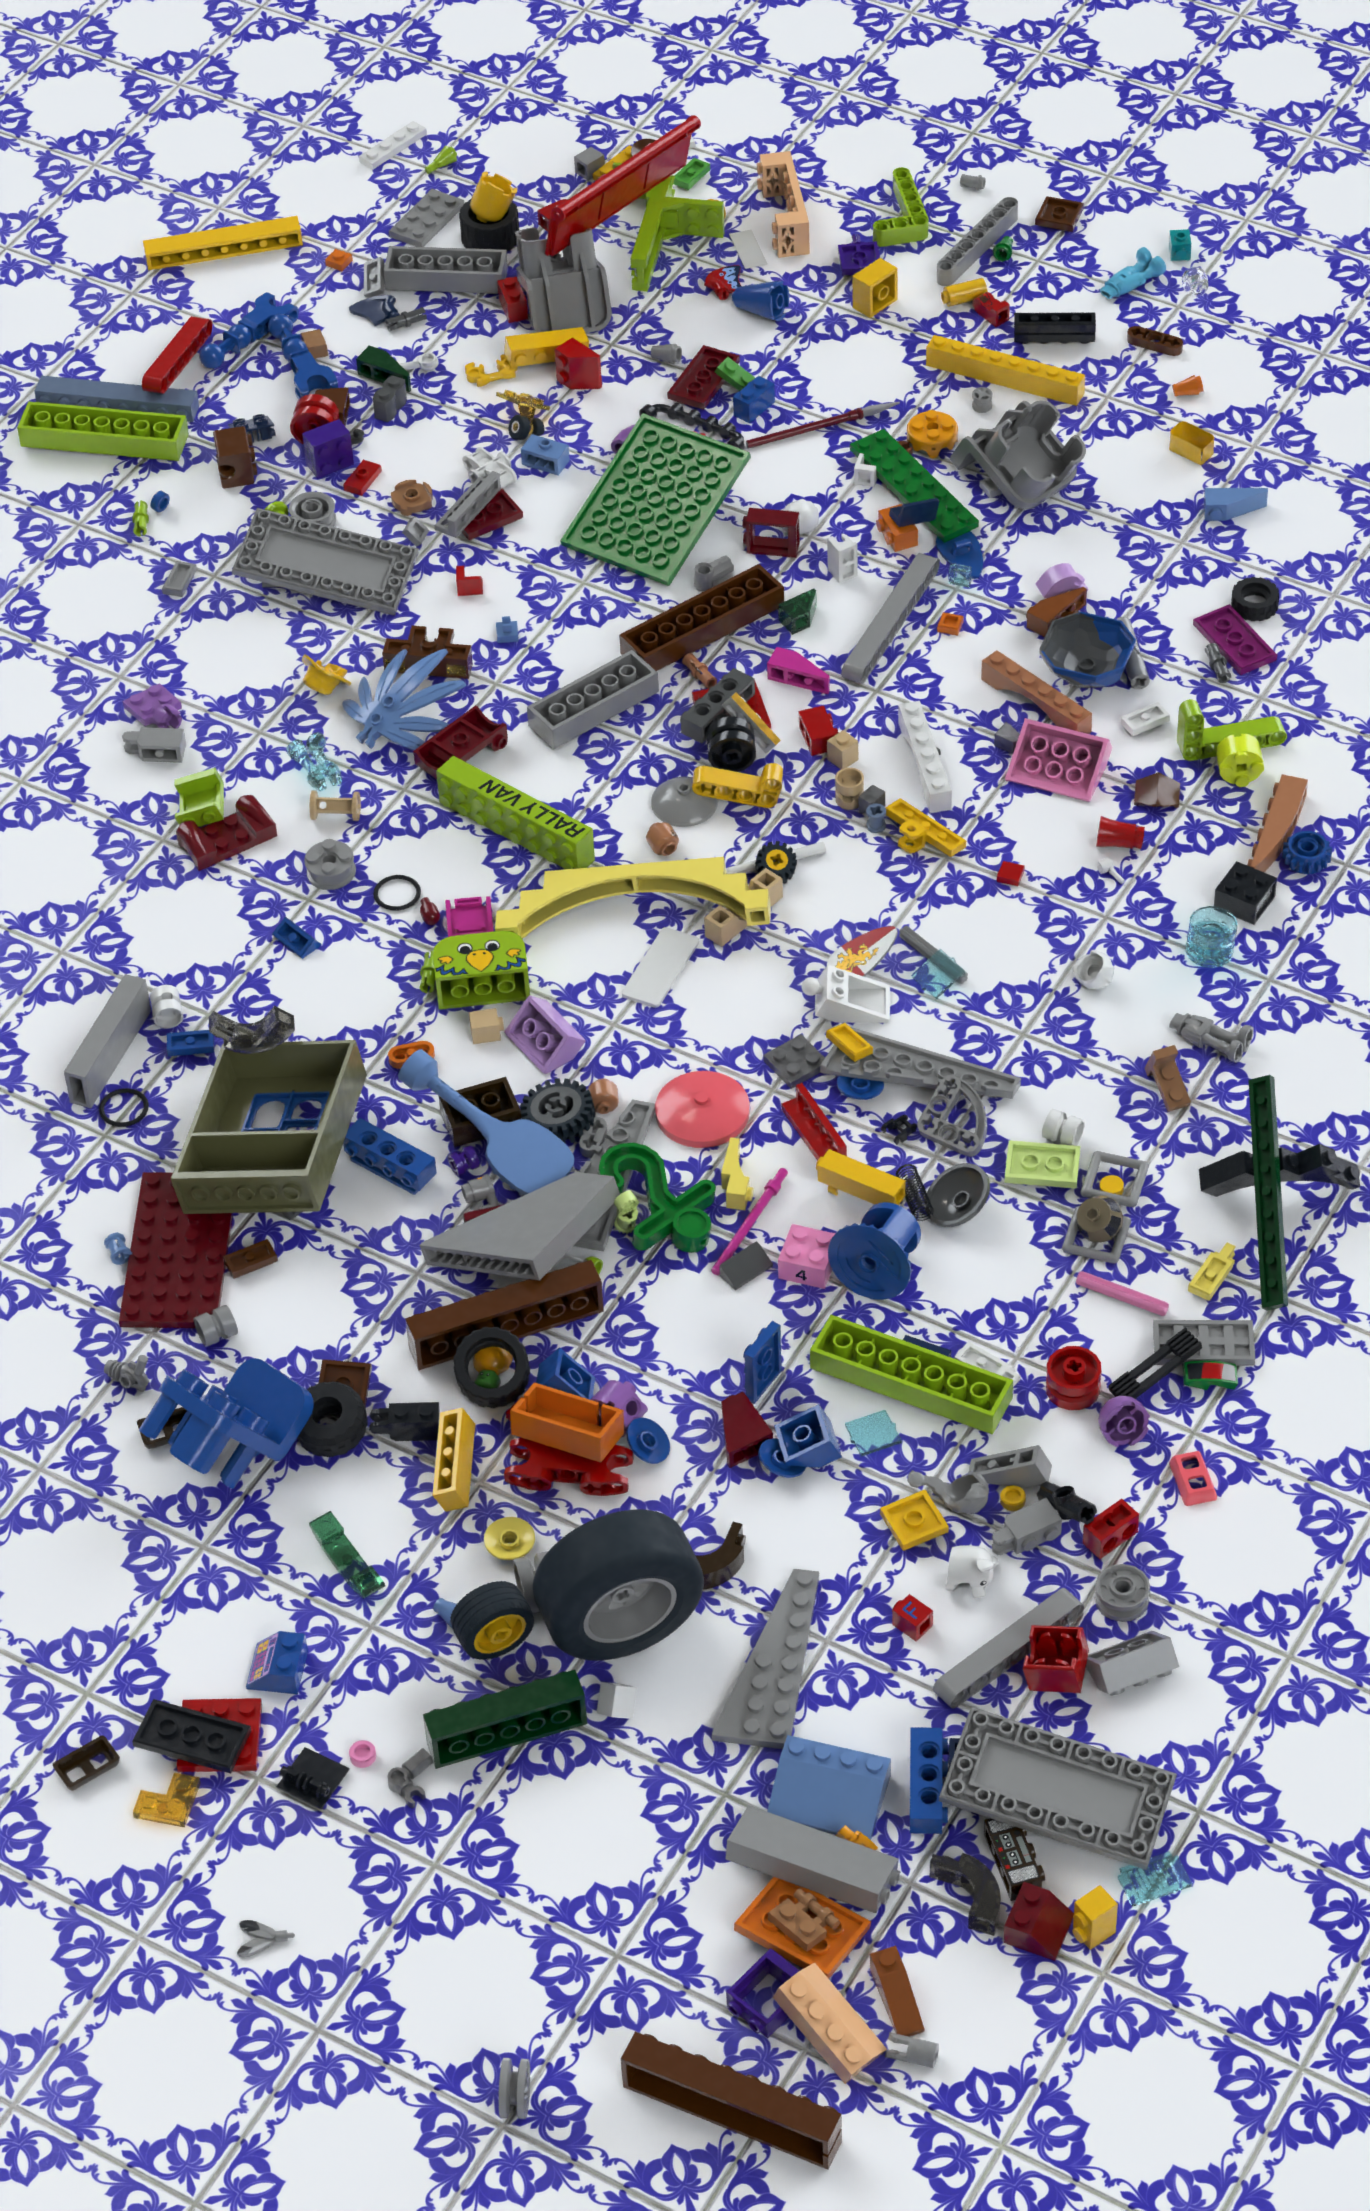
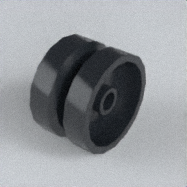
(731, 744)

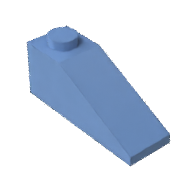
(1228, 503)

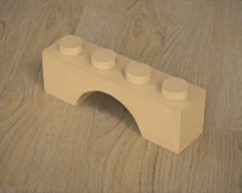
(723, 924)

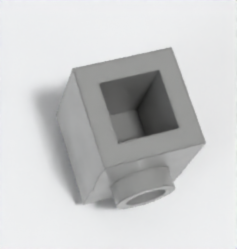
(588, 162)

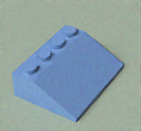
(829, 1786)

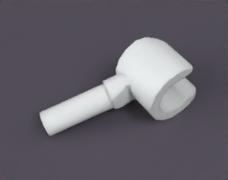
(1106, 865)

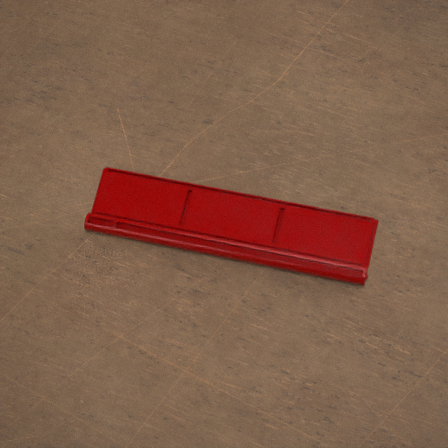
(620, 186)

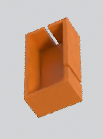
(567, 1422)

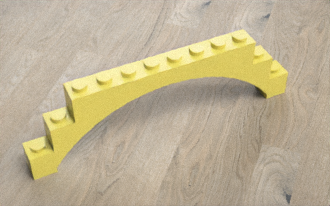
(692, 877)

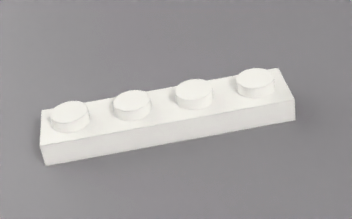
(392, 145)

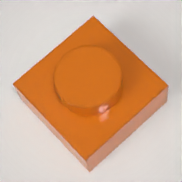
(338, 260)

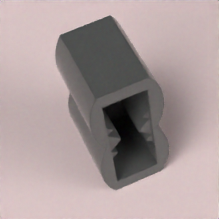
(389, 398)

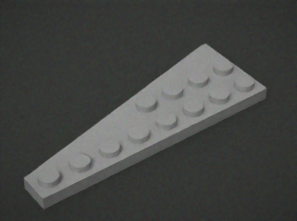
(631, 1128)

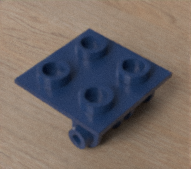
(259, 422)

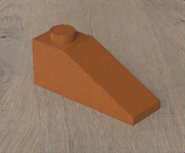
(1046, 610)
(896, 1991)

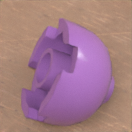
(1123, 1421)

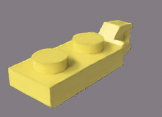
(1213, 1272)

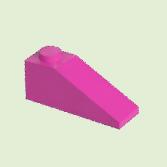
(794, 669)

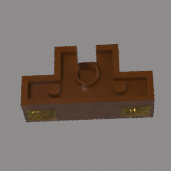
(455, 664)

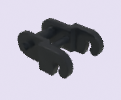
(895, 1124)

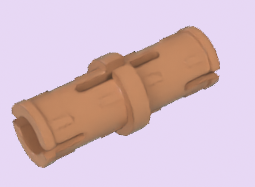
(693, 663)

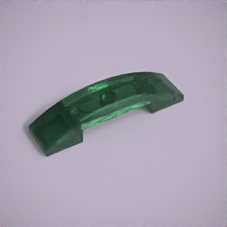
(344, 1556)

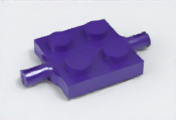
(857, 255)

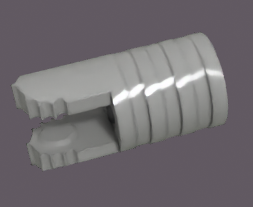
(918, 2051)

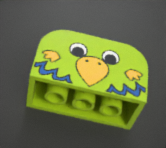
(480, 969)

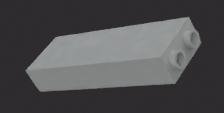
(107, 1041)
(812, 1859)

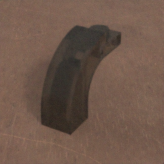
(256, 1036)
(978, 1882)

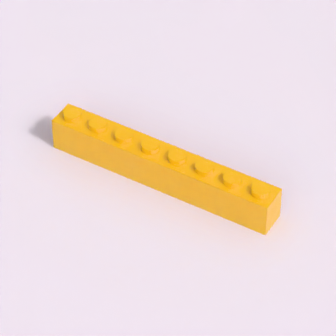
(222, 242)
(1005, 370)

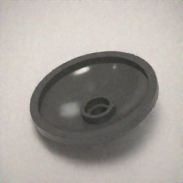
(958, 1194)

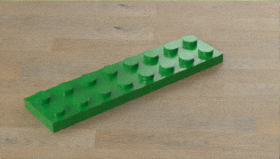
(914, 483)

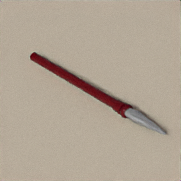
(849, 416)

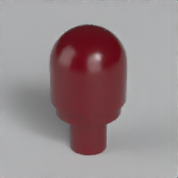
(429, 912)

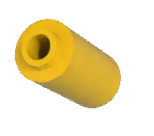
(963, 292)

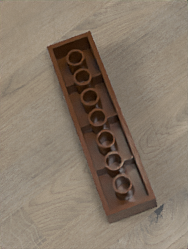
(704, 618)
(518, 1307)

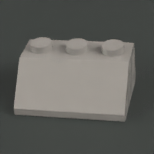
(1132, 1662)

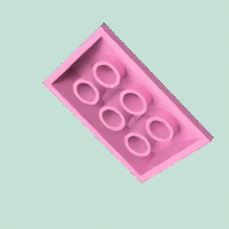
(1058, 760)

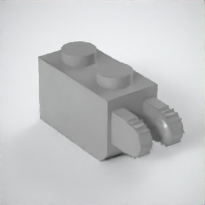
(156, 744)
(1027, 1528)

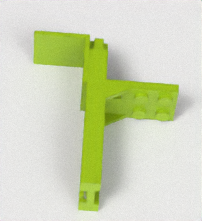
(664, 222)

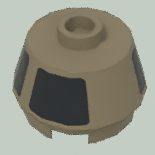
(1099, 1219)

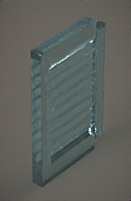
(1163, 1877)

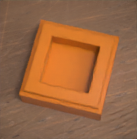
(950, 623)

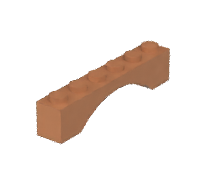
(1006, 674)

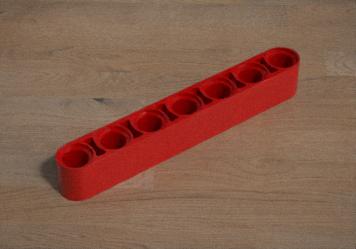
(177, 355)

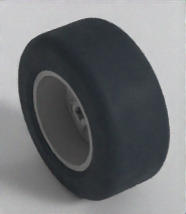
(618, 1584)

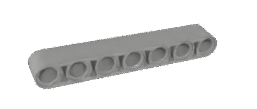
(977, 241)
(1004, 1649)

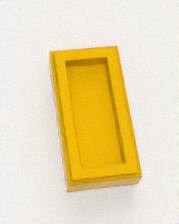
(849, 1042)

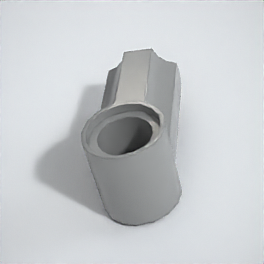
(707, 573)

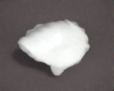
(1094, 970)

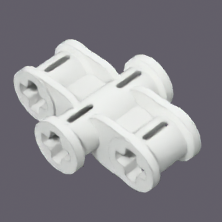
(483, 463)

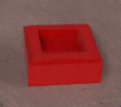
(1010, 873)

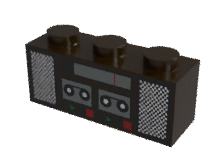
(1012, 1856)

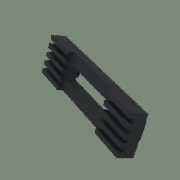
(1181, 1344)

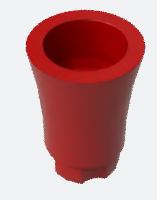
(1119, 834)

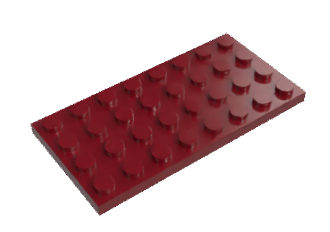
(174, 1260)

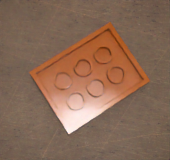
(827, 1953)

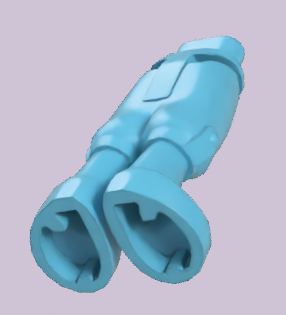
(1134, 276)

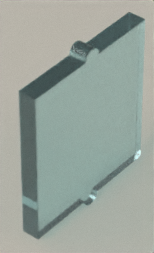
(938, 973)
(873, 1433)

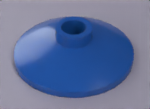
(859, 1088)
(648, 1440)
(772, 1458)

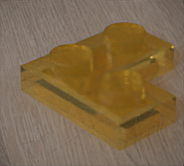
(172, 1807)

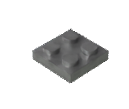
(794, 1061)

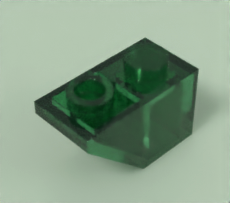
(798, 612)

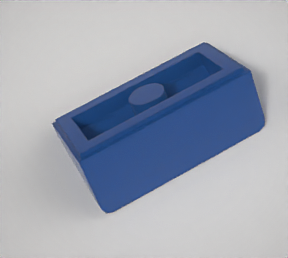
(295, 938)

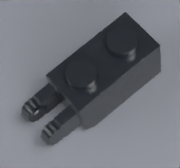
(407, 1421)

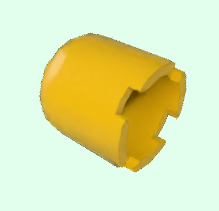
(492, 197)

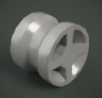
(982, 400)

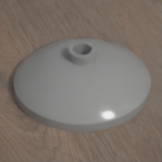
(679, 805)

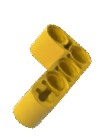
(738, 786)

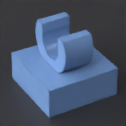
(507, 630)

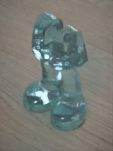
(316, 774)

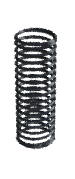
(913, 1188)

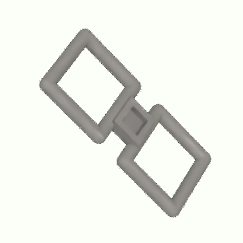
(1088, 1192)

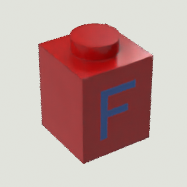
(912, 1617)

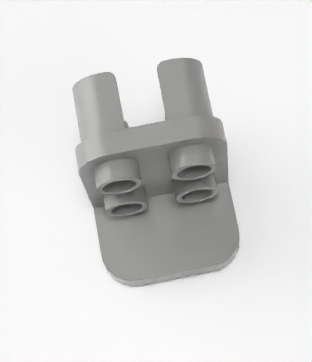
(563, 291)
(1024, 454)

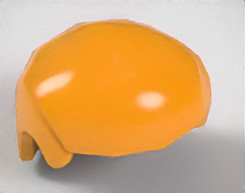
(492, 1359)

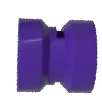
(463, 1161)

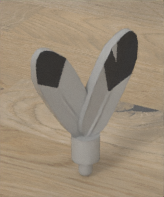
(264, 1938)

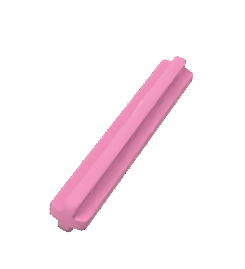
(1122, 1293)

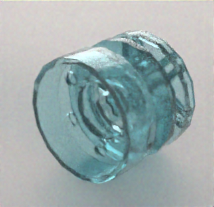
(1211, 936)

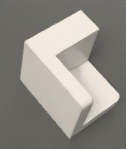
(863, 473)
(616, 1700)

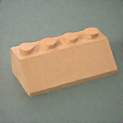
(829, 2022)

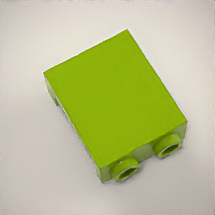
(200, 797)

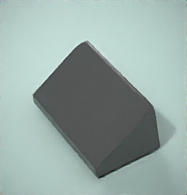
(745, 1266)

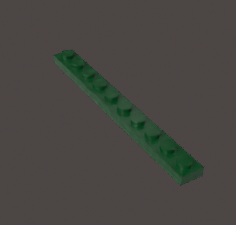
(1268, 1193)

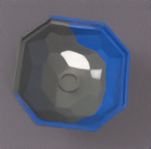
(1087, 649)

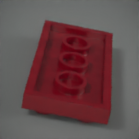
(699, 381)

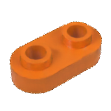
(400, 1053)

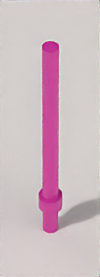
(771, 1189)

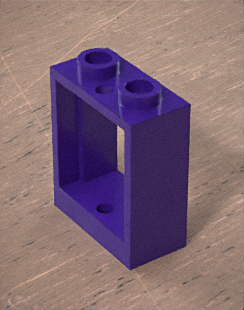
(771, 1964)

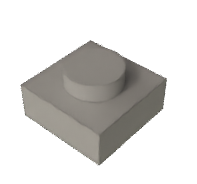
(415, 531)

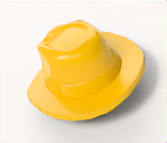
(323, 678)

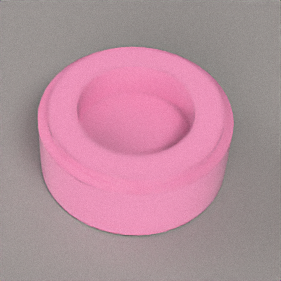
(362, 1754)

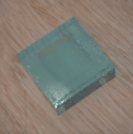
(960, 575)

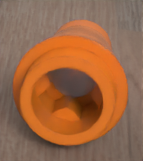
(1189, 386)

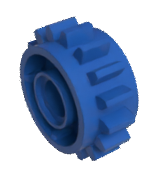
(1307, 852)

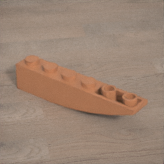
(1280, 821)

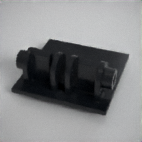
(312, 1778)

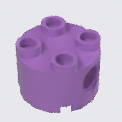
(623, 1397)

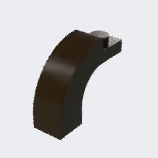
(725, 1561)

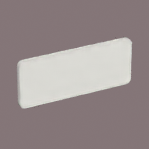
(660, 967)

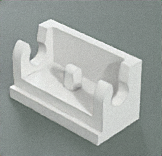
(842, 558)

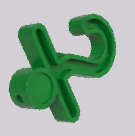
(678, 1216)

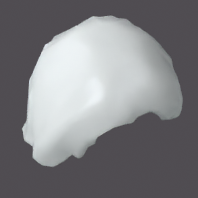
(807, 515)

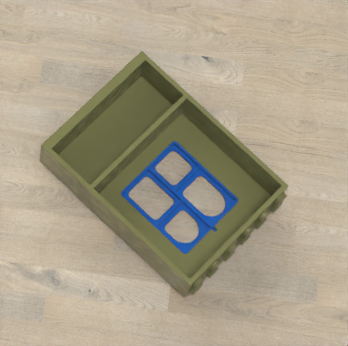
(272, 1169)

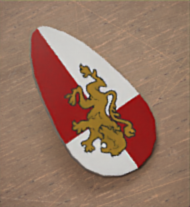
(865, 951)

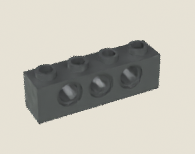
(709, 709)

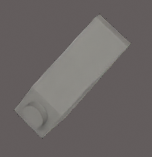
(1018, 1467)

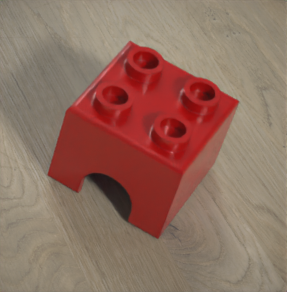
(1056, 1659)

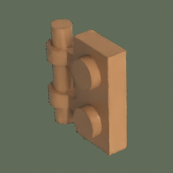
(798, 1925)

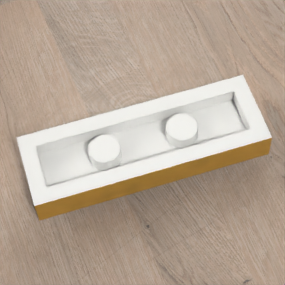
(764, 736)

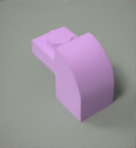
(1059, 580)

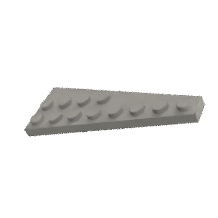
(916, 1066)
(768, 1689)

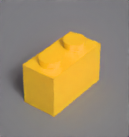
(1094, 1917)

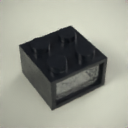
(1245, 892)

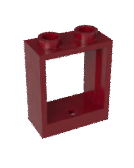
(770, 545)

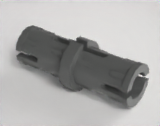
(406, 319)
(1217, 663)

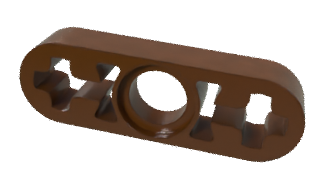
(1173, 345)

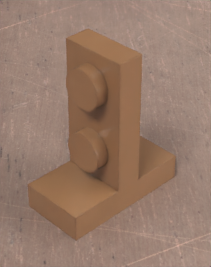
(1168, 1078)

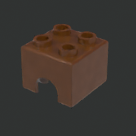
(235, 457)

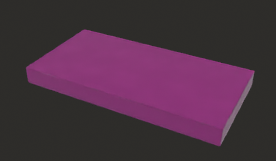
(1235, 639)

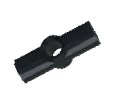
(1067, 1502)

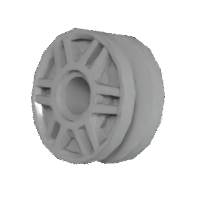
(1122, 1592)
(514, 2088)

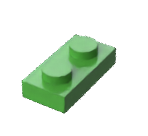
(691, 173)
(734, 374)

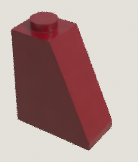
(742, 1429)

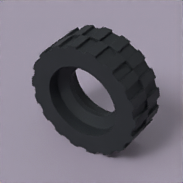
(1257, 587)

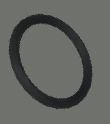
(397, 908)
(119, 1091)

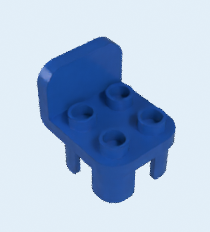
(256, 1408)

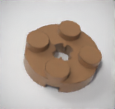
(407, 505)

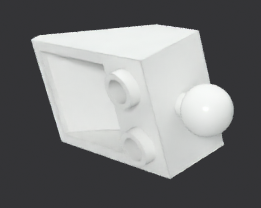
(848, 997)

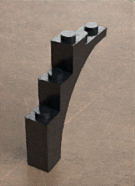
(1313, 1164)

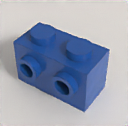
(754, 399)

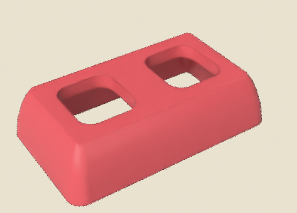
(1182, 1477)

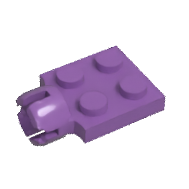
(155, 707)

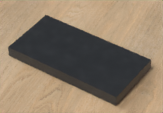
(192, 1736)

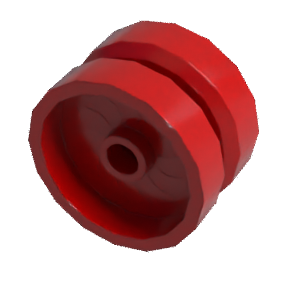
(312, 412)
(1073, 1378)

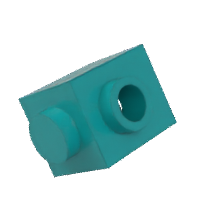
(1180, 245)

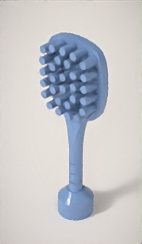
(517, 1151)

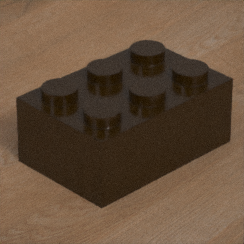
(490, 1097)

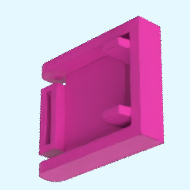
(469, 916)

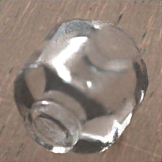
(1195, 282)

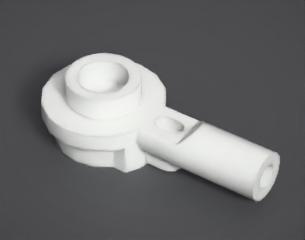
(426, 362)

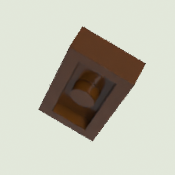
(250, 1258)

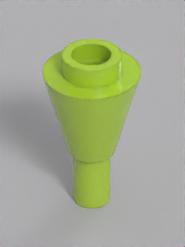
(445, 157)

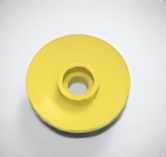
(509, 1530)

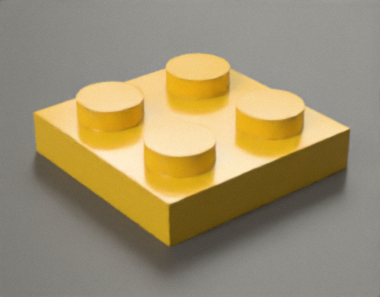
(914, 1520)

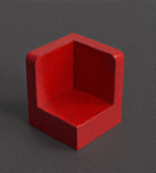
(468, 585)

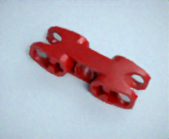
(555, 1465)

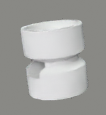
(166, 1006)
(1060, 1127)

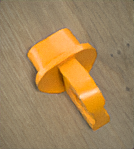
(855, 1837)

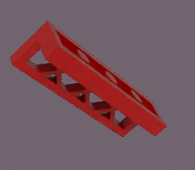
(812, 1124)

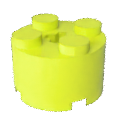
(1239, 759)

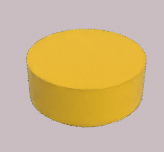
(1112, 1184)
(1012, 1498)

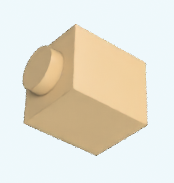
(842, 750)
(485, 1026)

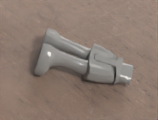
(1202, 1031)

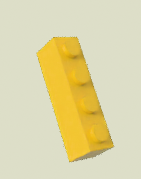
(539, 346)
(454, 1459)

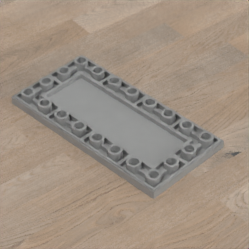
(325, 561)
(1058, 1787)

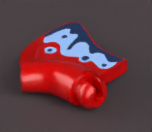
(724, 281)

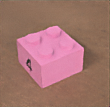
(805, 1256)

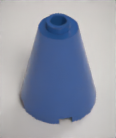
(763, 299)

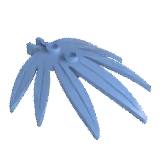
(384, 714)

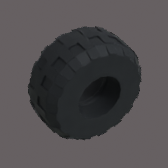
(342, 1434)

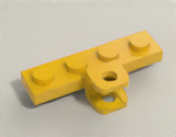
(921, 828)

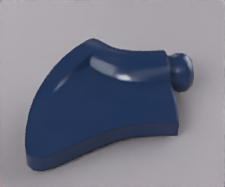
(376, 308)

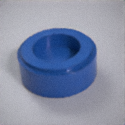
(160, 501)

